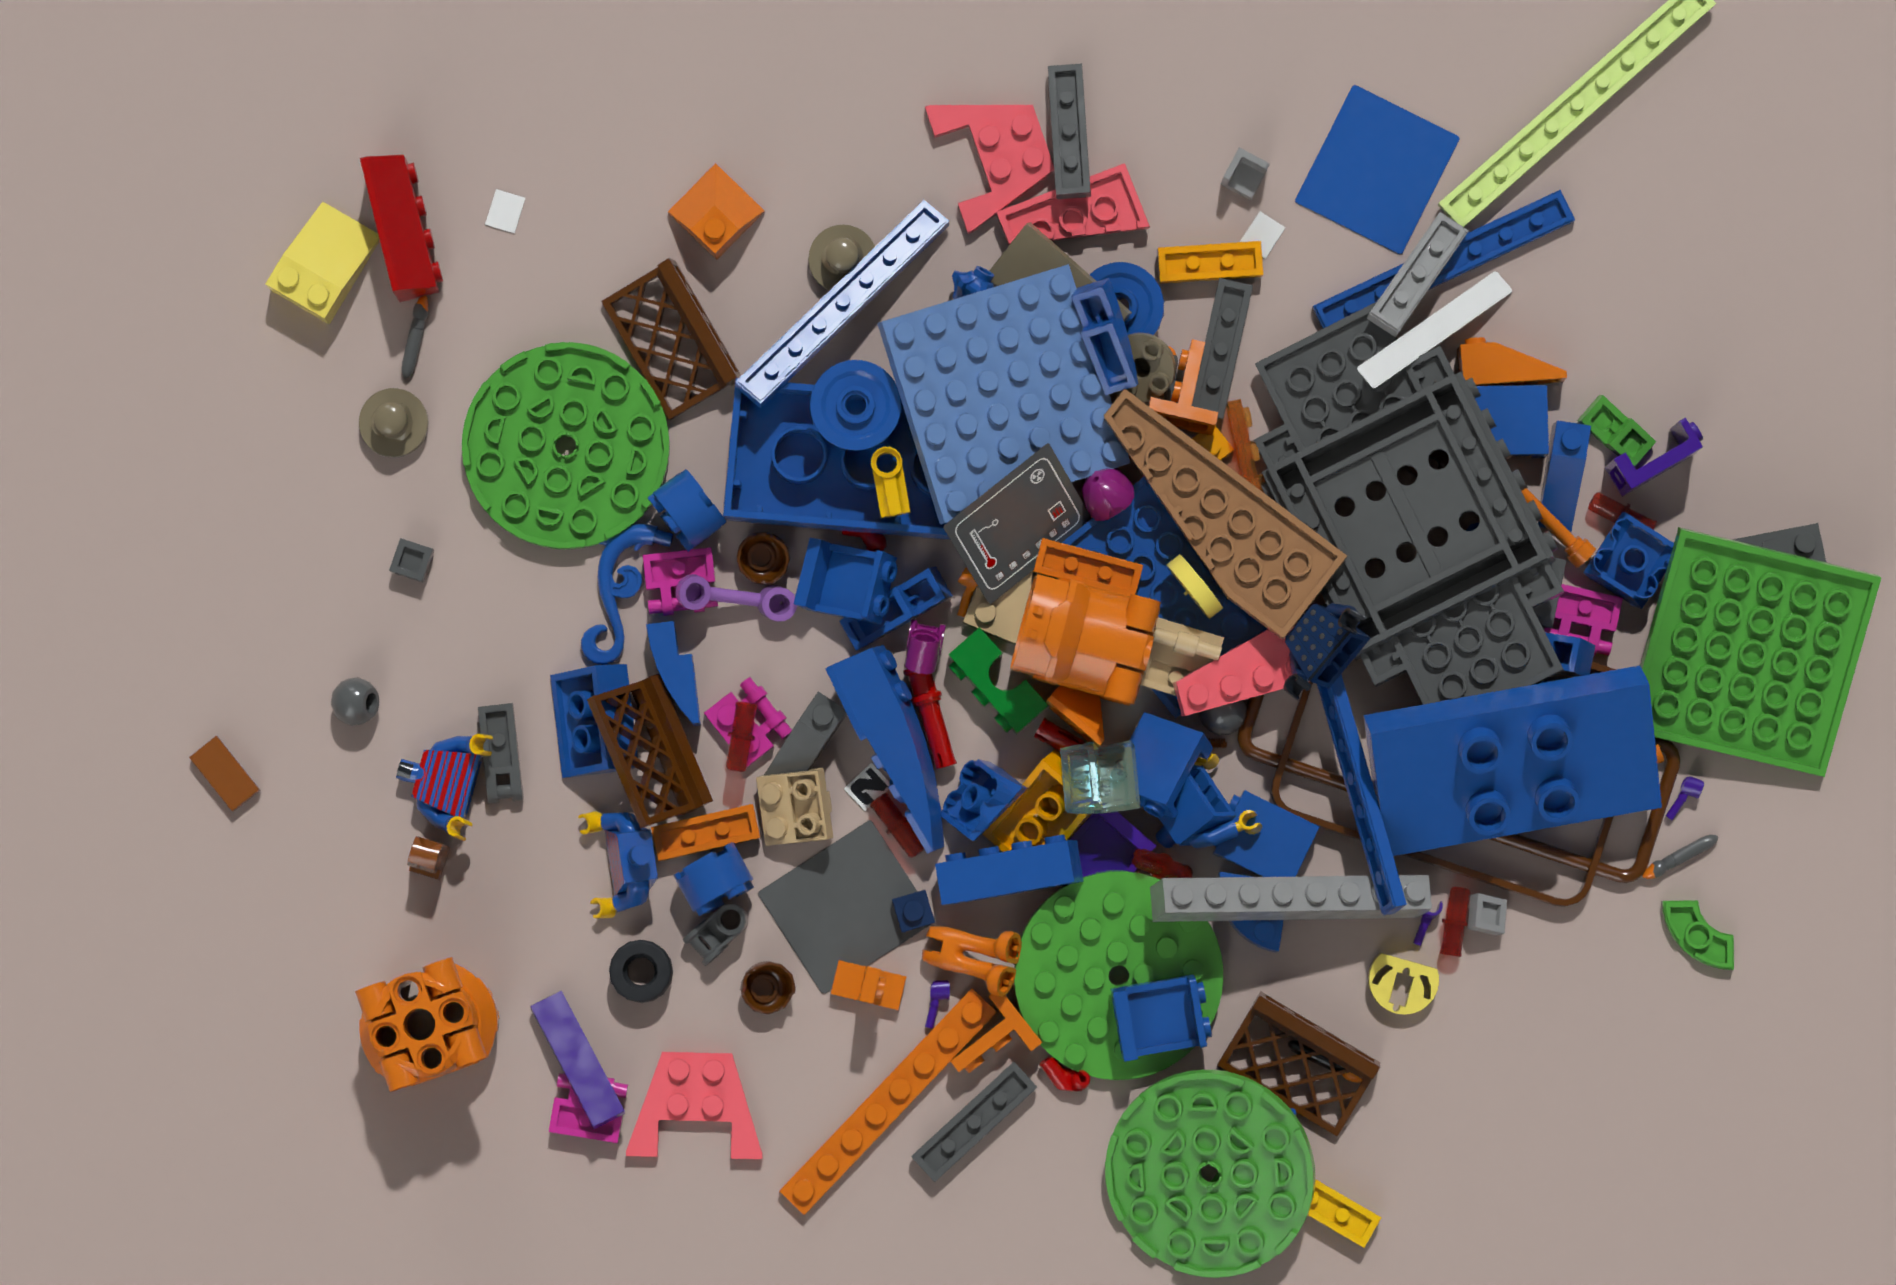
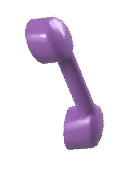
(695, 592)

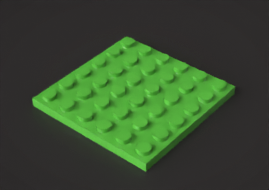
(1755, 650)

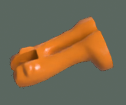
(952, 958)

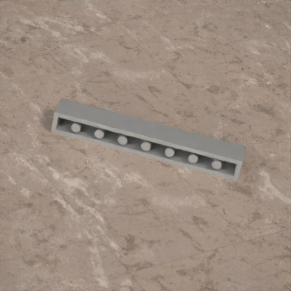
(1281, 898)

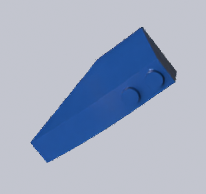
(883, 713)

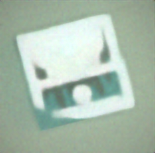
(1100, 778)

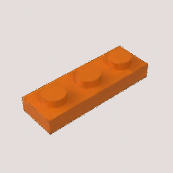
(1089, 567)
(705, 832)

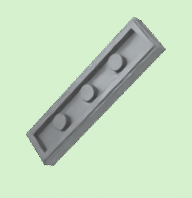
(1417, 274)

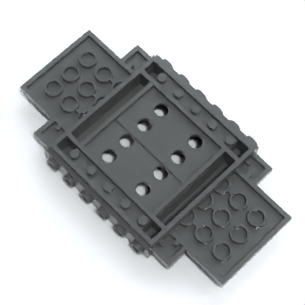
(1459, 610)

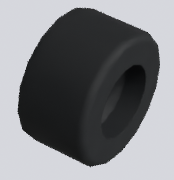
(623, 958)

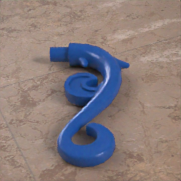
(634, 535)

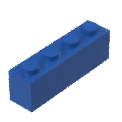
(1009, 872)

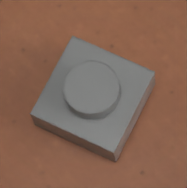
(1487, 914)

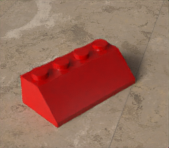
(400, 226)

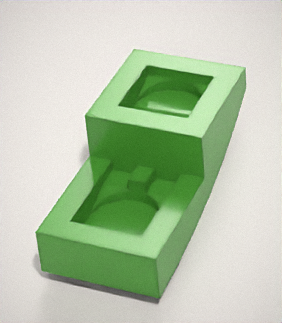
(1616, 430)

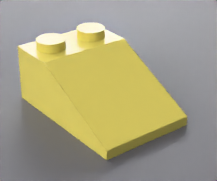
(323, 262)

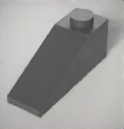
(808, 736)

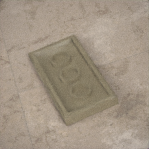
(1035, 253)

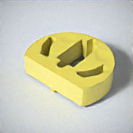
(1194, 586)
(1415, 998)

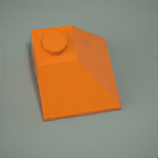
(716, 211)
(1079, 711)

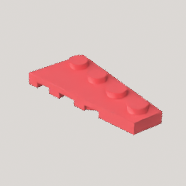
(1109, 210)
(1240, 674)

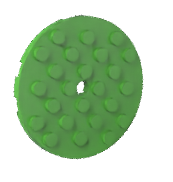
(555, 395)
(1068, 960)
(1241, 1132)

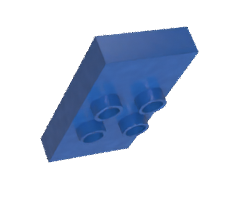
(794, 477)
(1514, 760)

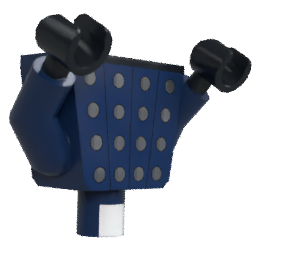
(1323, 646)

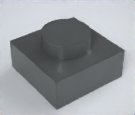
(411, 560)

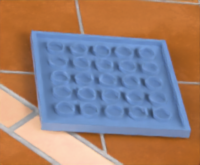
(996, 383)

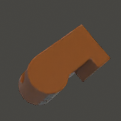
(427, 857)

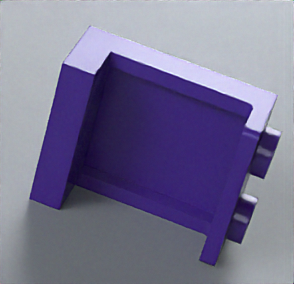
(1628, 478)
(1108, 843)

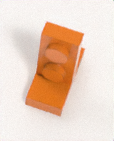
(1182, 413)
(868, 985)
(997, 1036)

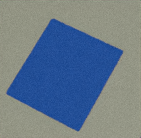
(1377, 169)

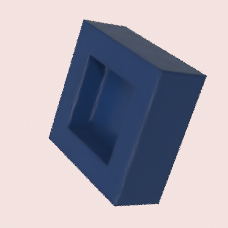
(913, 911)

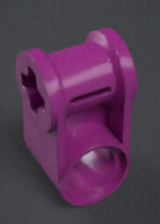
(924, 647)

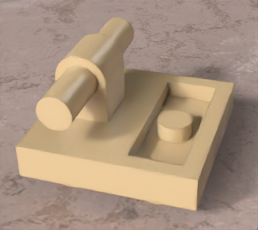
(1176, 653)
(795, 807)

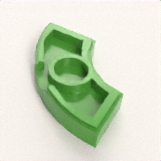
(1696, 936)

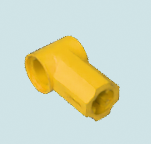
(890, 486)

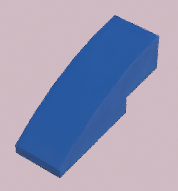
(1105, 336)
(905, 603)
(675, 669)

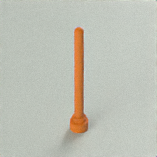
(1577, 550)

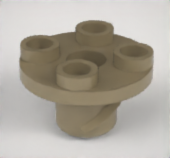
(836, 253)
(1153, 365)
(393, 422)

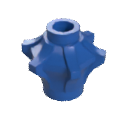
(971, 281)

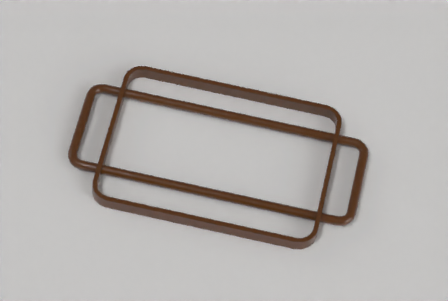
(1589, 865)

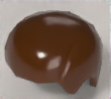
(763, 558)
(767, 987)

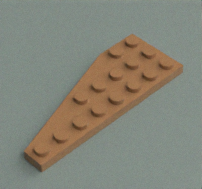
(1244, 538)

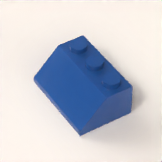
(578, 735)

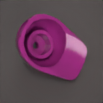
(1107, 493)

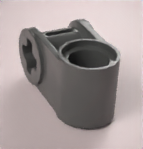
(715, 933)

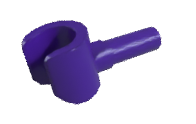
(1689, 787)
(1425, 922)
(939, 991)

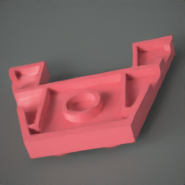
(1008, 148)
(695, 1089)

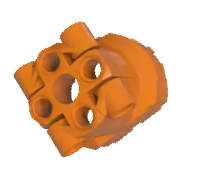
(1086, 638)
(459, 1042)

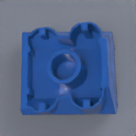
(1631, 560)
(980, 797)

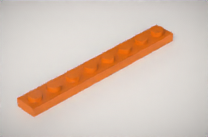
(888, 1101)

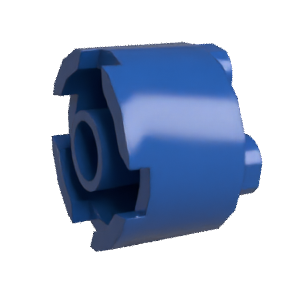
(687, 509)
(714, 878)

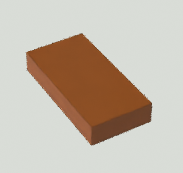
(225, 773)

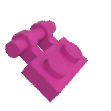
(668, 568)
(1587, 609)
(723, 713)
(571, 1120)

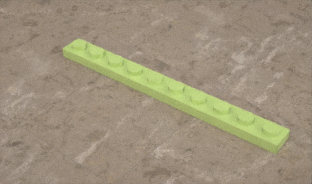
(1572, 108)

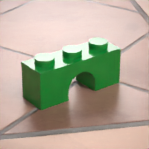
(1014, 707)

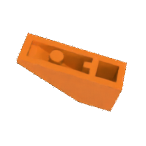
(1501, 366)

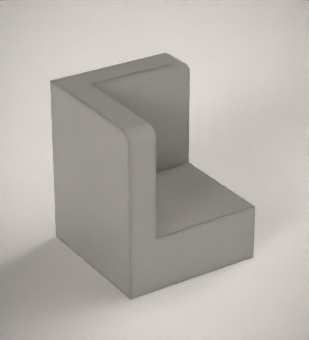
(1245, 173)

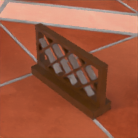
(697, 323)
(667, 744)
(1315, 1038)

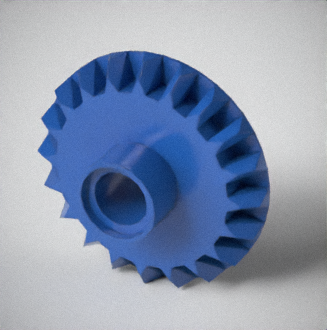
(1141, 292)
(850, 381)

